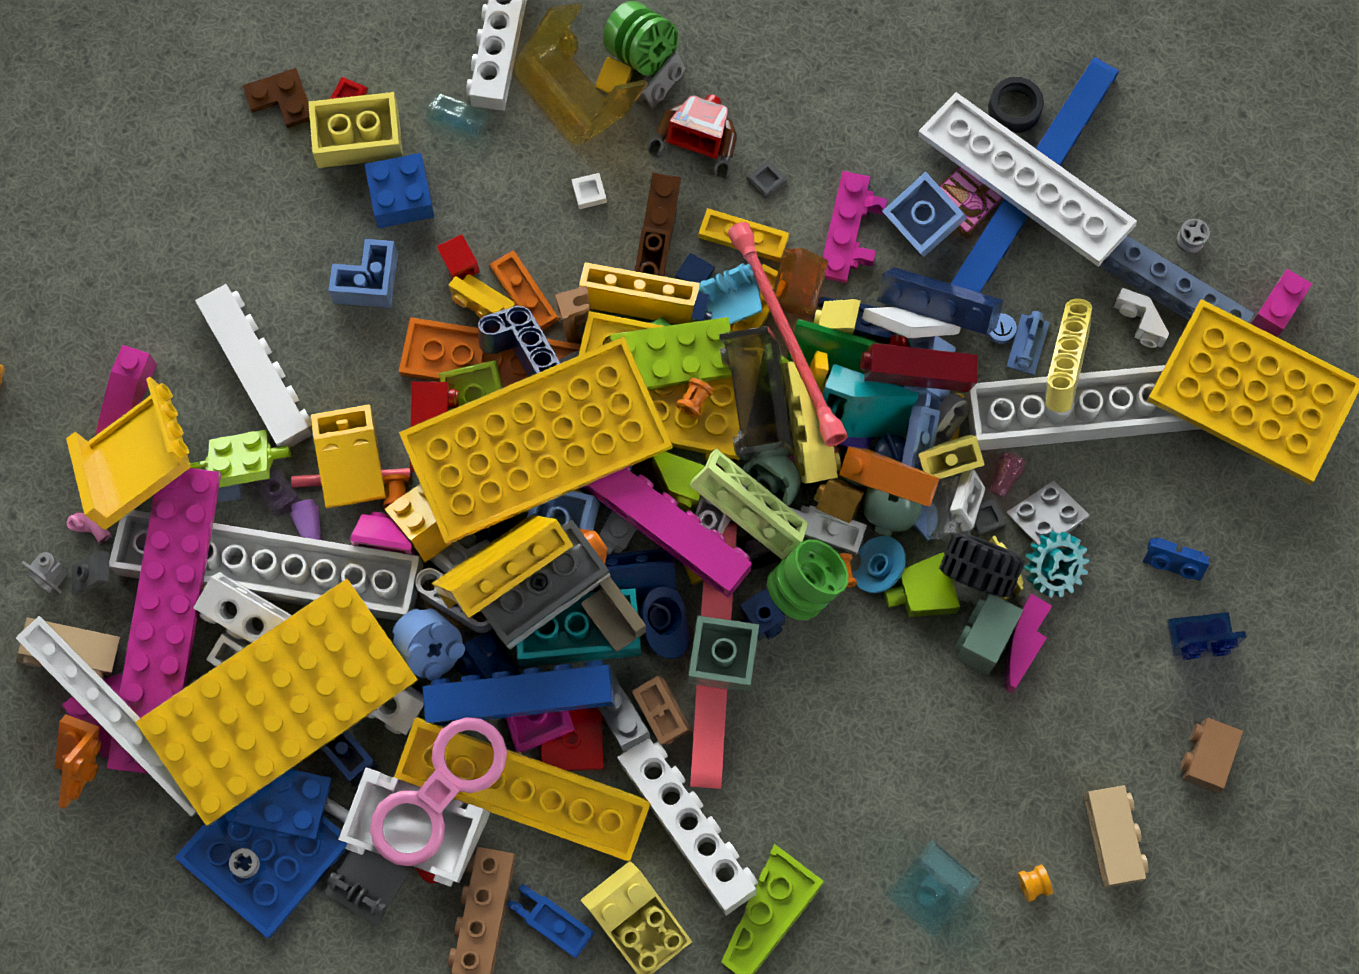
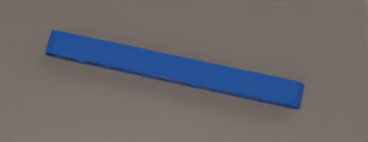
(1055, 145)

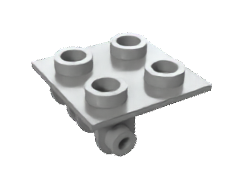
(1048, 511)

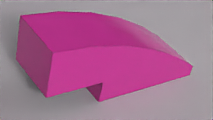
(1025, 640)

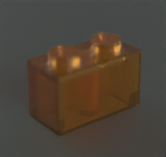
(799, 281)

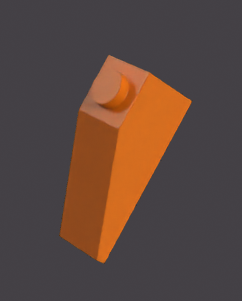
(889, 475)

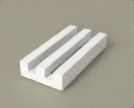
(967, 499)

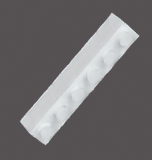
(254, 368)

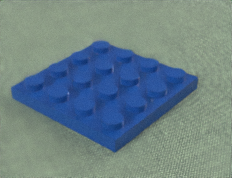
(286, 871)

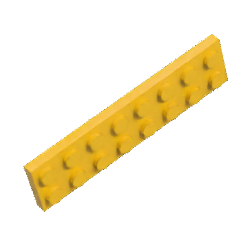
(532, 792)

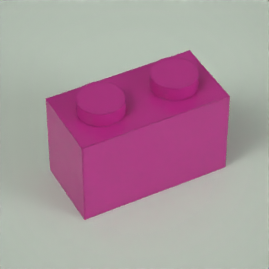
(1281, 303)

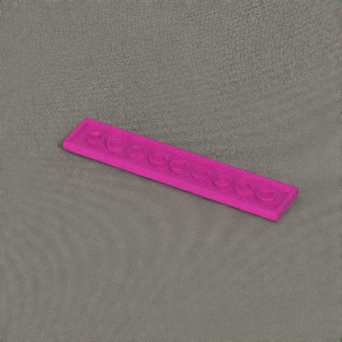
(165, 598)

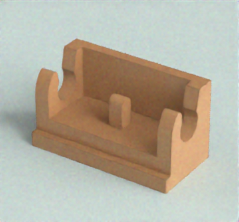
(573, 311)
(662, 710)

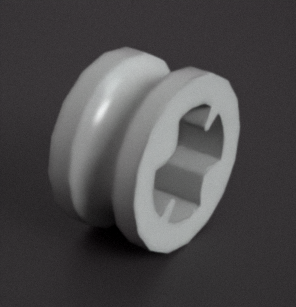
(233, 860)

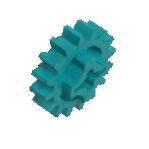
(1055, 563)

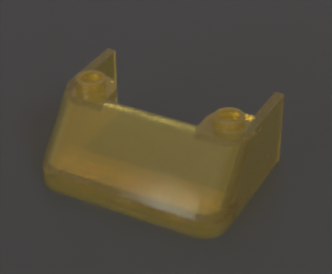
(560, 85)

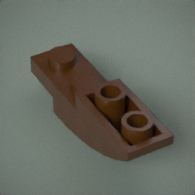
(658, 224)

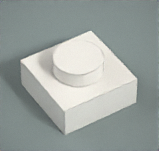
(589, 191)

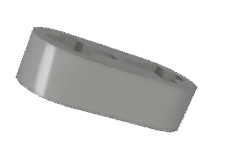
(952, 414)

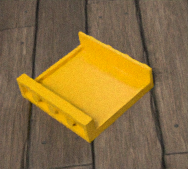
(129, 458)
(502, 564)

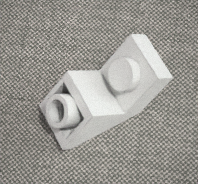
(1151, 327)

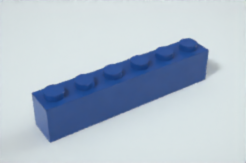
(519, 694)

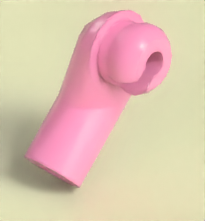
(81, 523)

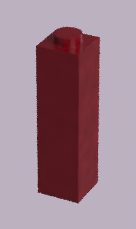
(919, 367)

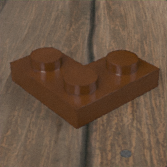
(280, 89)

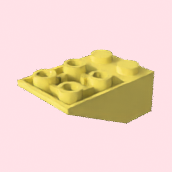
(636, 920)

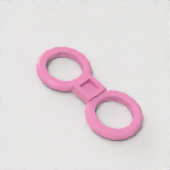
(438, 792)

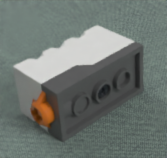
(550, 588)

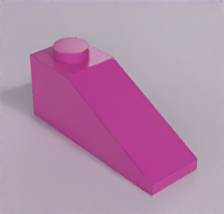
(125, 385)

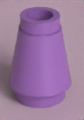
(306, 519)

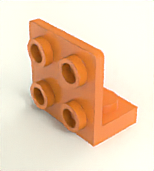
(76, 756)

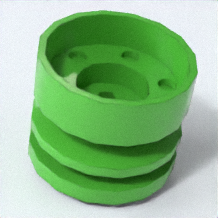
(640, 37)
(807, 580)

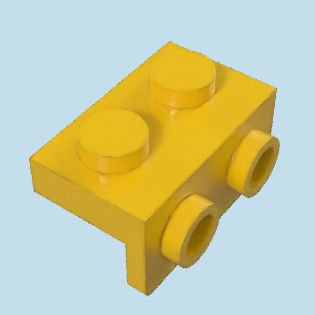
(478, 296)

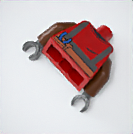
(699, 127)

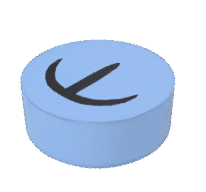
(1005, 330)

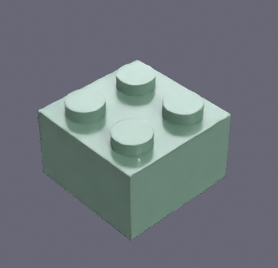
(991, 628)
(723, 654)

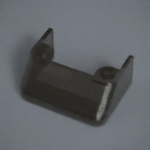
(759, 393)

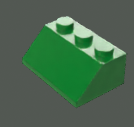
(840, 347)

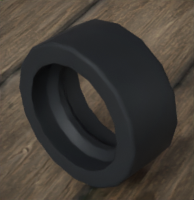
(1021, 85)

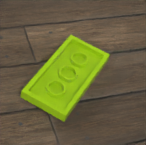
(678, 352)

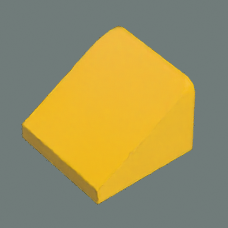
(613, 74)

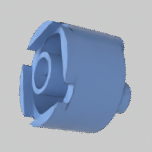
(427, 643)

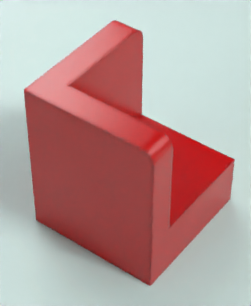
(458, 258)

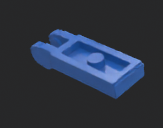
(554, 923)

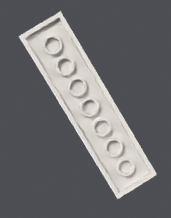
(1027, 179)

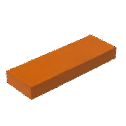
(523, 289)

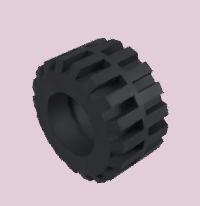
(981, 565)

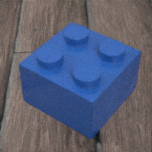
(399, 190)

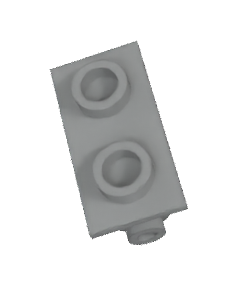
(662, 81)
(46, 572)

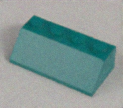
(573, 638)

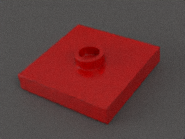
(580, 748)

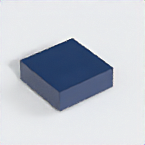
(694, 269)

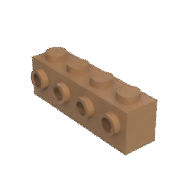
(483, 913)

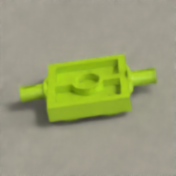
(242, 457)

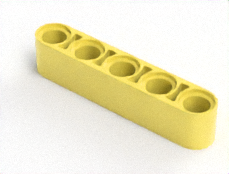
(1068, 355)

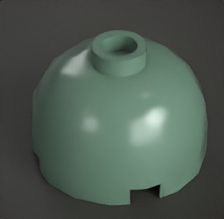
(777, 475)
(889, 511)

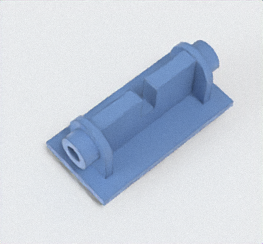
(1028, 343)

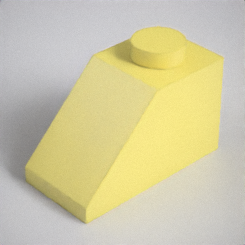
(838, 315)
(952, 457)

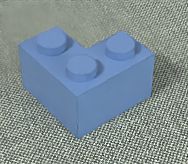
(371, 282)

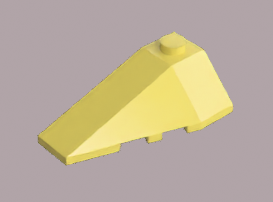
(812, 456)

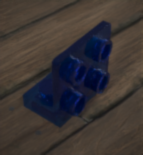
(1203, 634)

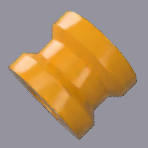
(1035, 883)

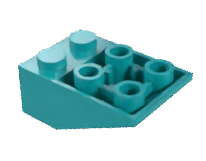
(868, 406)

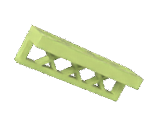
(748, 507)

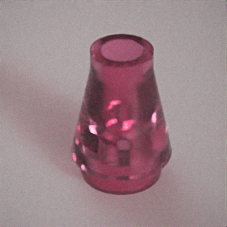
(1007, 473)

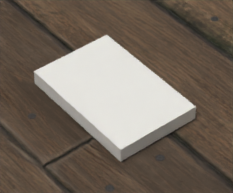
(908, 323)

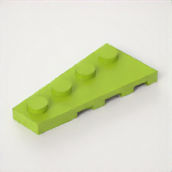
(781, 897)

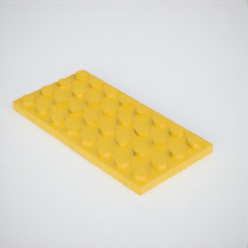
(535, 440)
(276, 702)

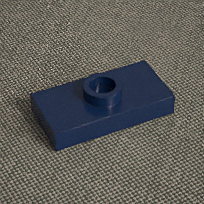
(700, 309)

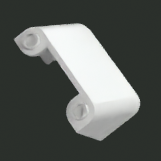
(410, 827)

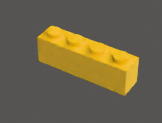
(639, 293)

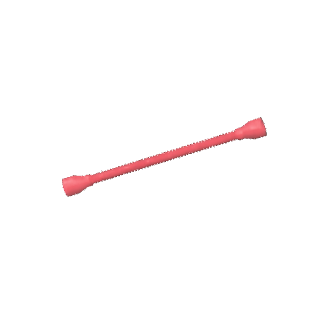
(829, 425)

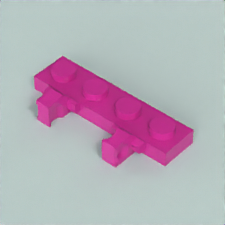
(850, 205)

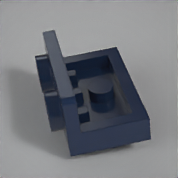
(483, 657)

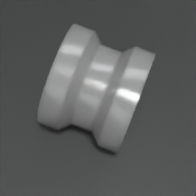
(1196, 230)

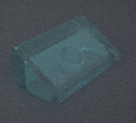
(457, 117)

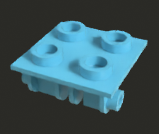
(733, 295)

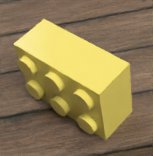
(355, 130)

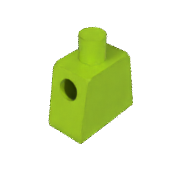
(924, 590)

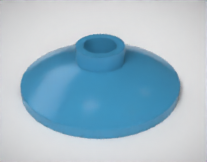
(874, 555)

